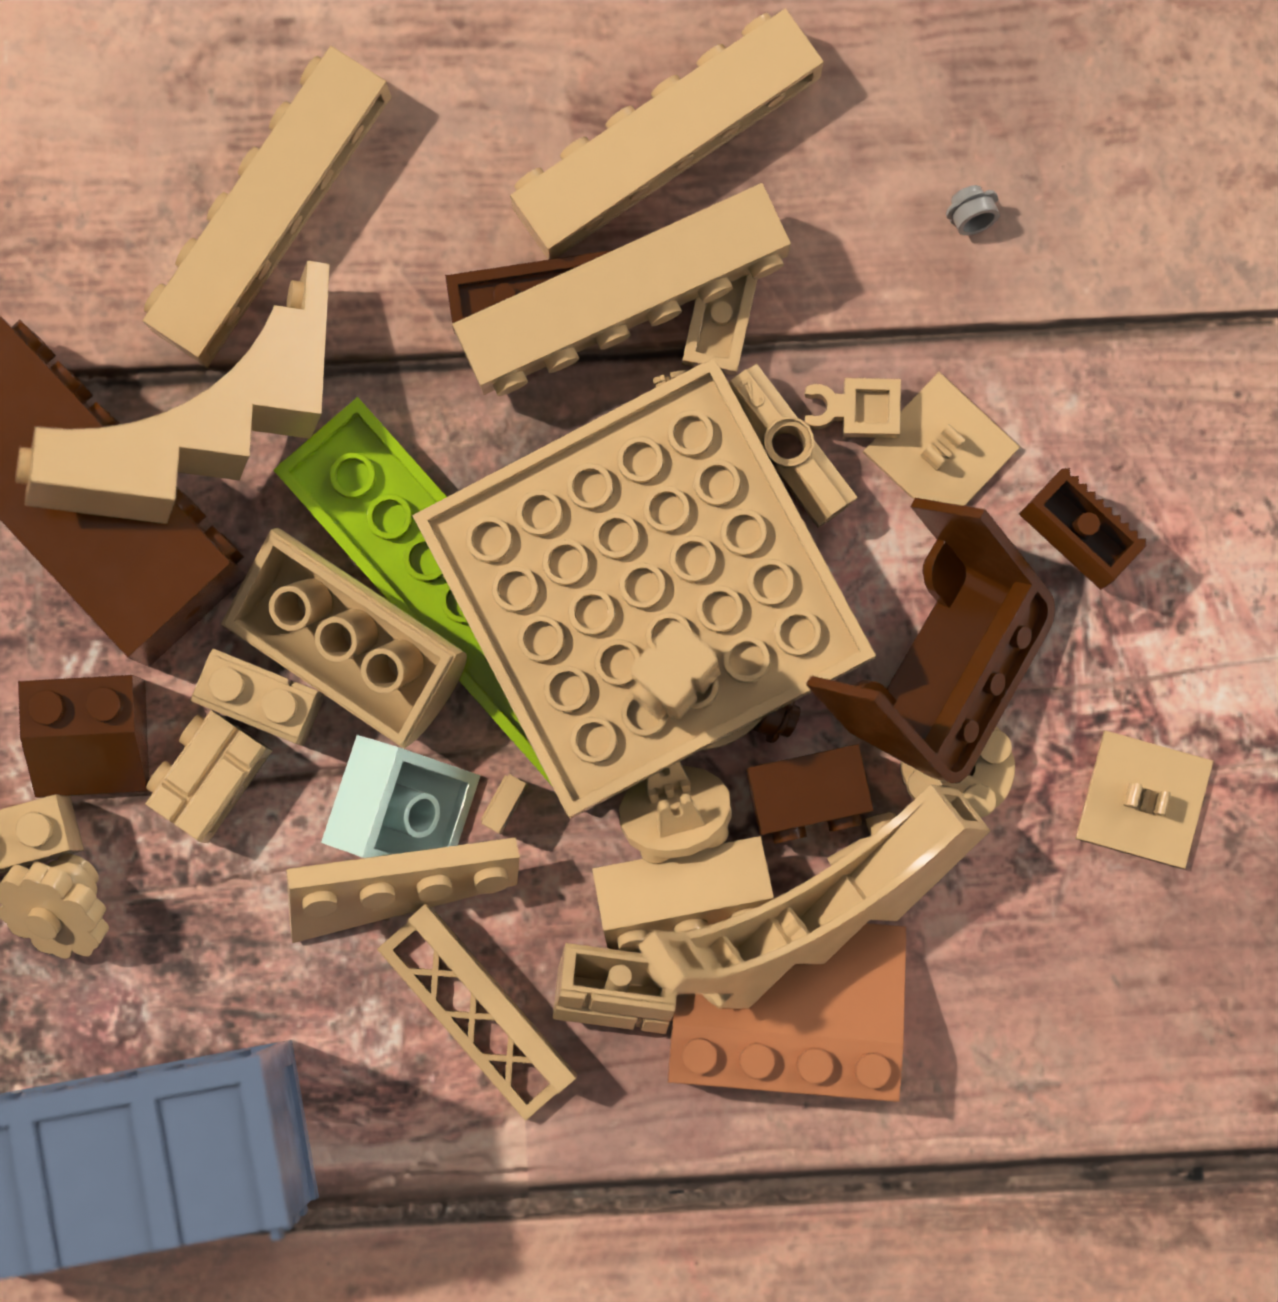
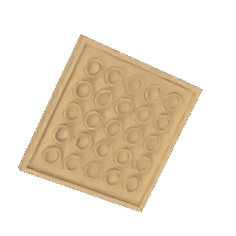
(606, 541)

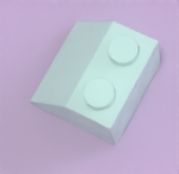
(398, 802)

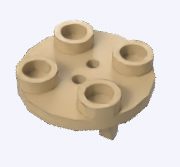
(676, 813)

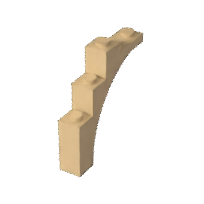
(877, 881)

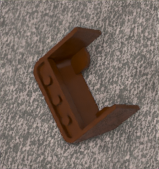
(965, 657)

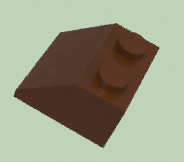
(85, 735)

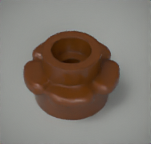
(779, 722)

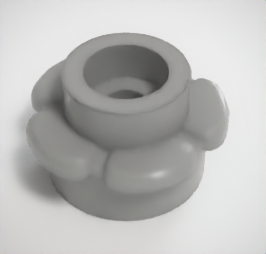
(973, 210)

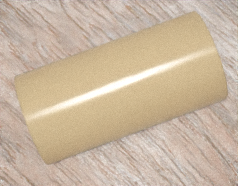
(344, 639)

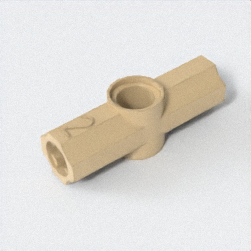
(811, 474)

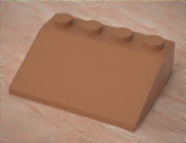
(811, 1033)

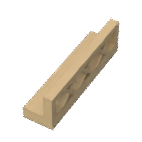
(491, 997)

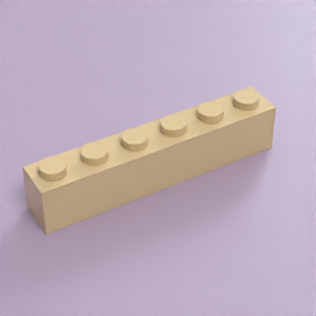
(666, 133)
(267, 205)
(623, 290)

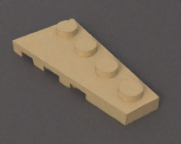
(382, 887)

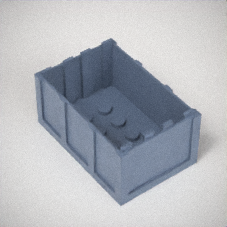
(153, 1159)

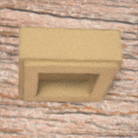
(504, 803)

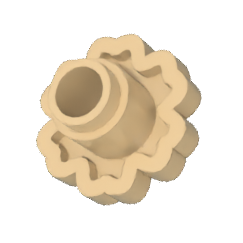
(55, 906)

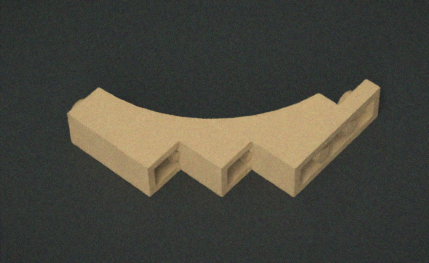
(135, 465)

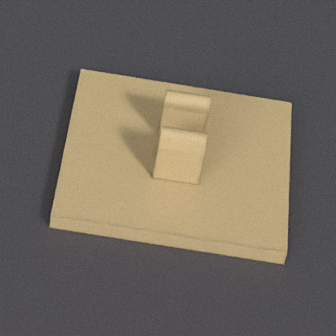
(943, 446)
(1144, 799)

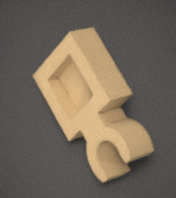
(867, 407)

